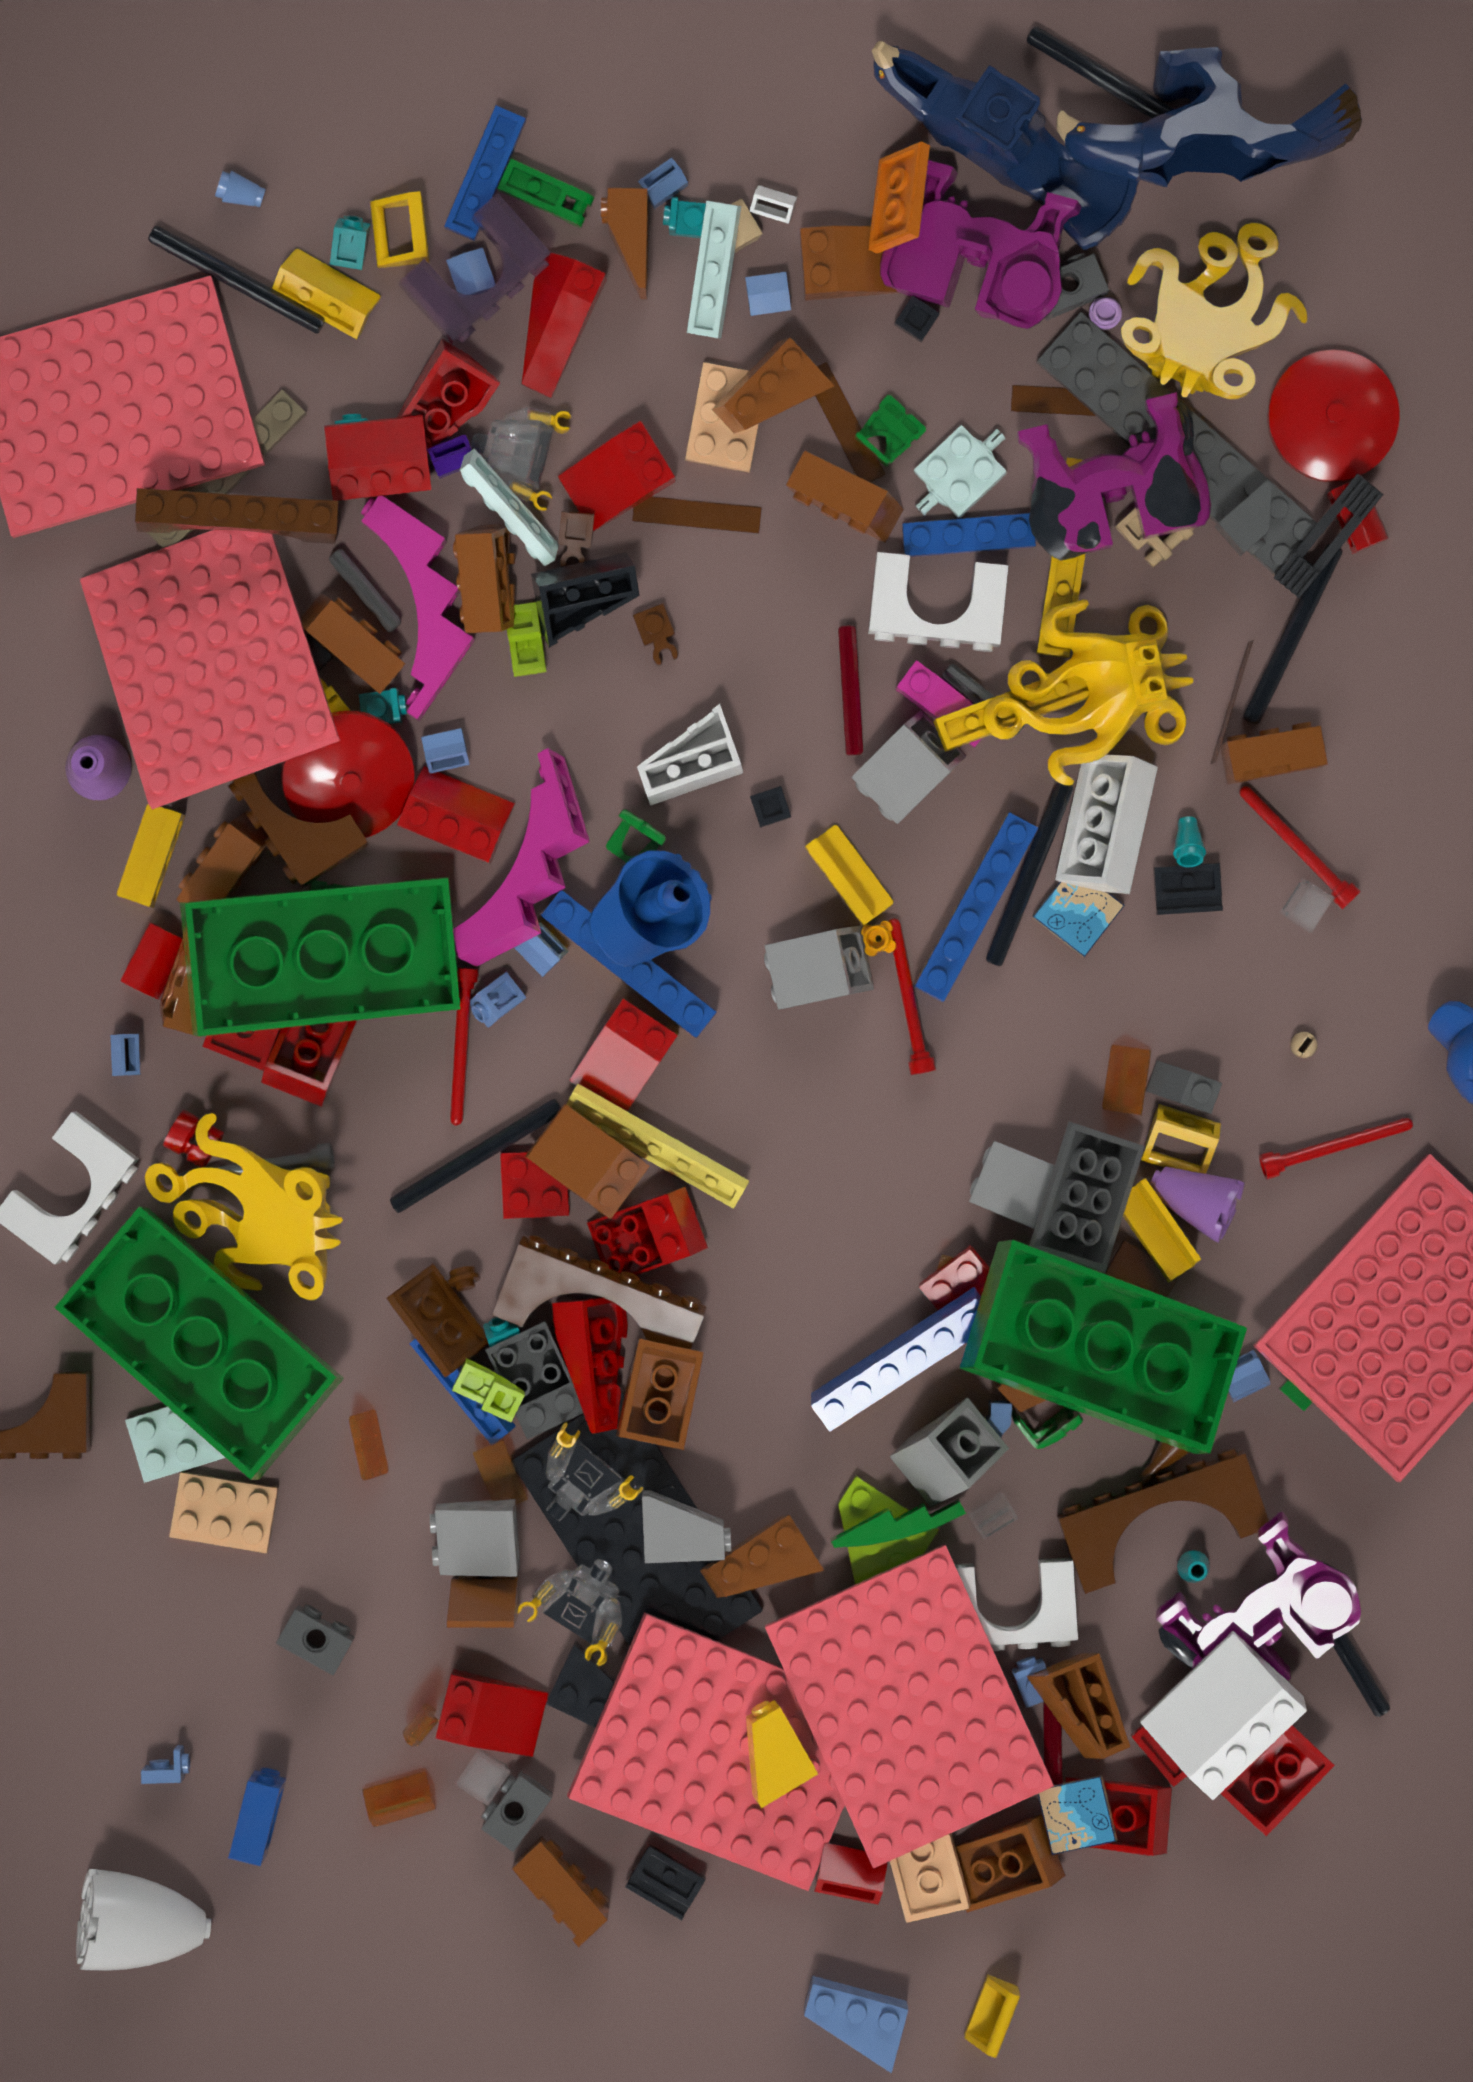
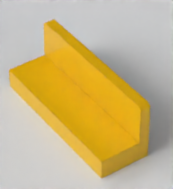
(326, 291)
(150, 855)
(849, 875)
(1159, 1232)

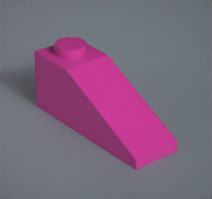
(931, 693)

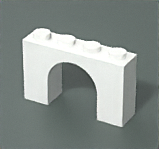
(894, 618)
(108, 1167)
(1052, 1621)

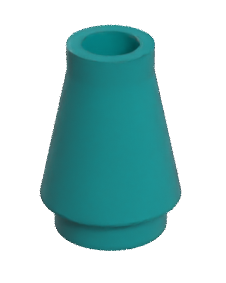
(1189, 844)
(1186, 1563)

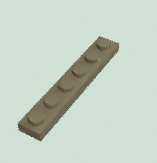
(271, 427)

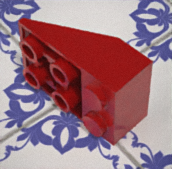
(649, 1233)

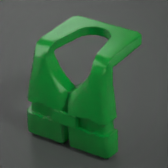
(895, 425)
(629, 819)
(1052, 1430)

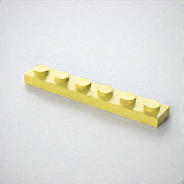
(659, 1147)

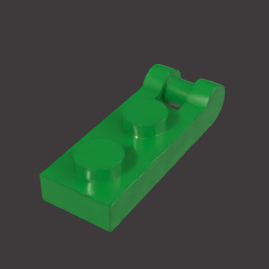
(544, 192)

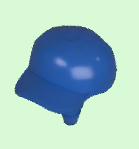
(651, 909)
(1454, 1030)

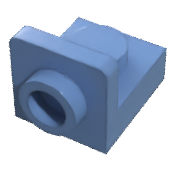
(496, 1000)
(1024, 1668)
(161, 1772)

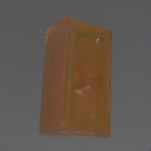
(1126, 1079)
(368, 1444)
(398, 1799)

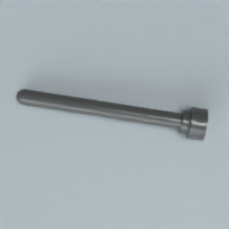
(318, 1157)

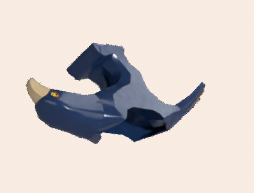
(1211, 131)
(1005, 135)

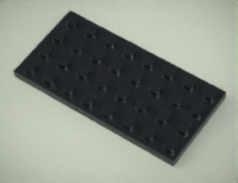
(665, 1590)

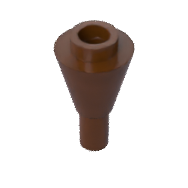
(1163, 1457)

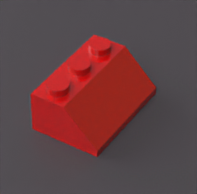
(377, 457)
(456, 815)

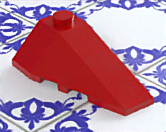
(558, 314)
(449, 392)
(590, 1343)

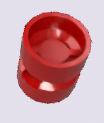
(182, 1135)

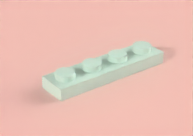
(714, 269)
(515, 514)

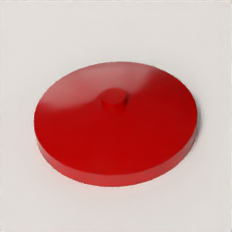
(1333, 415)
(359, 775)

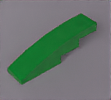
(884, 1527)

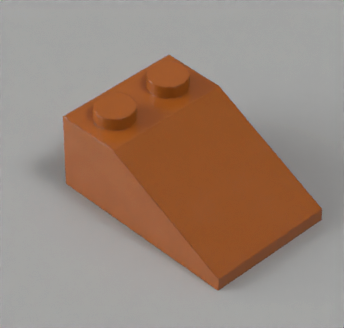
(627, 221)
(839, 263)
(587, 1161)
(660, 1394)
(483, 1602)
(1008, 1863)

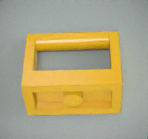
(418, 229)
(1184, 1127)
(992, 2015)

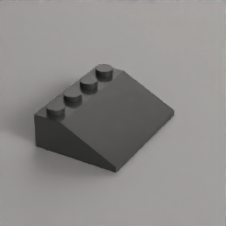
(1086, 1196)

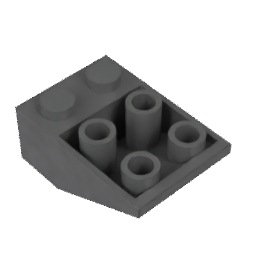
(538, 1368)

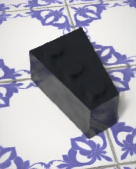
(582, 592)
(581, 1687)

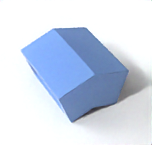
(664, 182)
(471, 272)
(768, 293)
(445, 750)
(542, 951)
(118, 1054)
(1248, 1377)
(999, 1416)

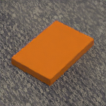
(899, 197)

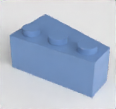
(859, 2018)

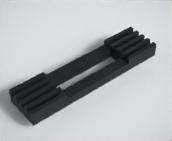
(1359, 499)

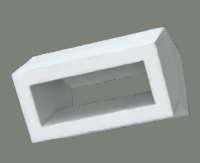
(774, 197)

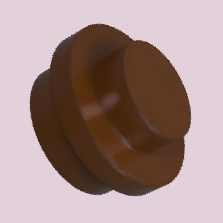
(463, 1278)

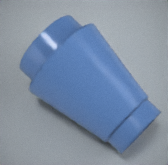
(239, 190)

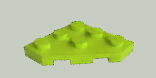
(860, 1503)

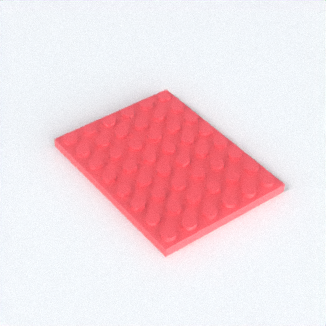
(120, 405)
(208, 662)
(1390, 1323)
(909, 1706)
(679, 1761)

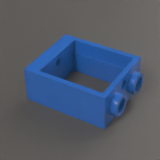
(257, 1816)

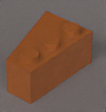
(484, 578)
(1273, 753)
(226, 862)

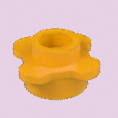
(869, 938)

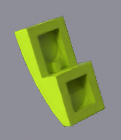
(526, 641)
(490, 1389)

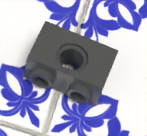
(1089, 281)
(296, 1638)
(510, 1829)

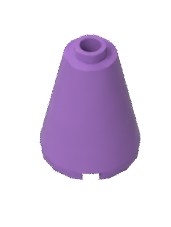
(109, 769)
(1199, 1198)

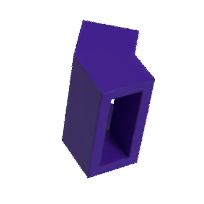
(449, 455)

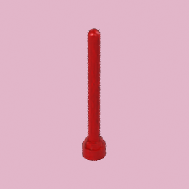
(1342, 891)
(466, 981)
(920, 1059)
(1275, 1163)

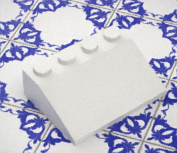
(1224, 1715)

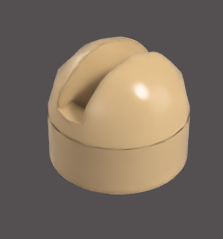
(1298, 1040)

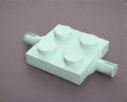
(960, 471)

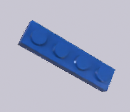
(485, 170)
(967, 535)
(489, 1425)

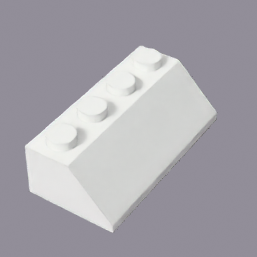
(1106, 823)

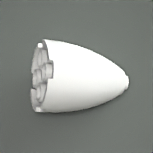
(134, 1922)

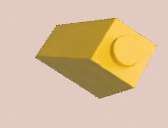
(775, 1754)

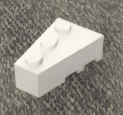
(692, 760)

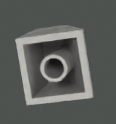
(907, 768)
(818, 967)
(1012, 1184)
(949, 1453)
(681, 1532)
(476, 1538)

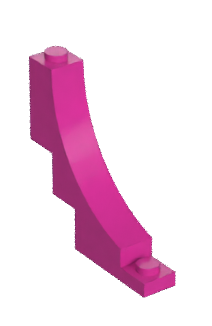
(439, 642)
(552, 832)

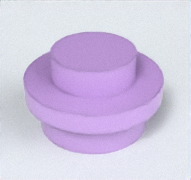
(1105, 312)

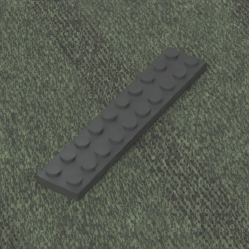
(1116, 392)

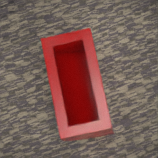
(1367, 533)
(152, 961)
(849, 1874)

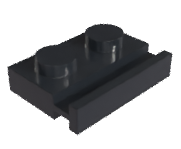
(1188, 889)
(665, 1882)

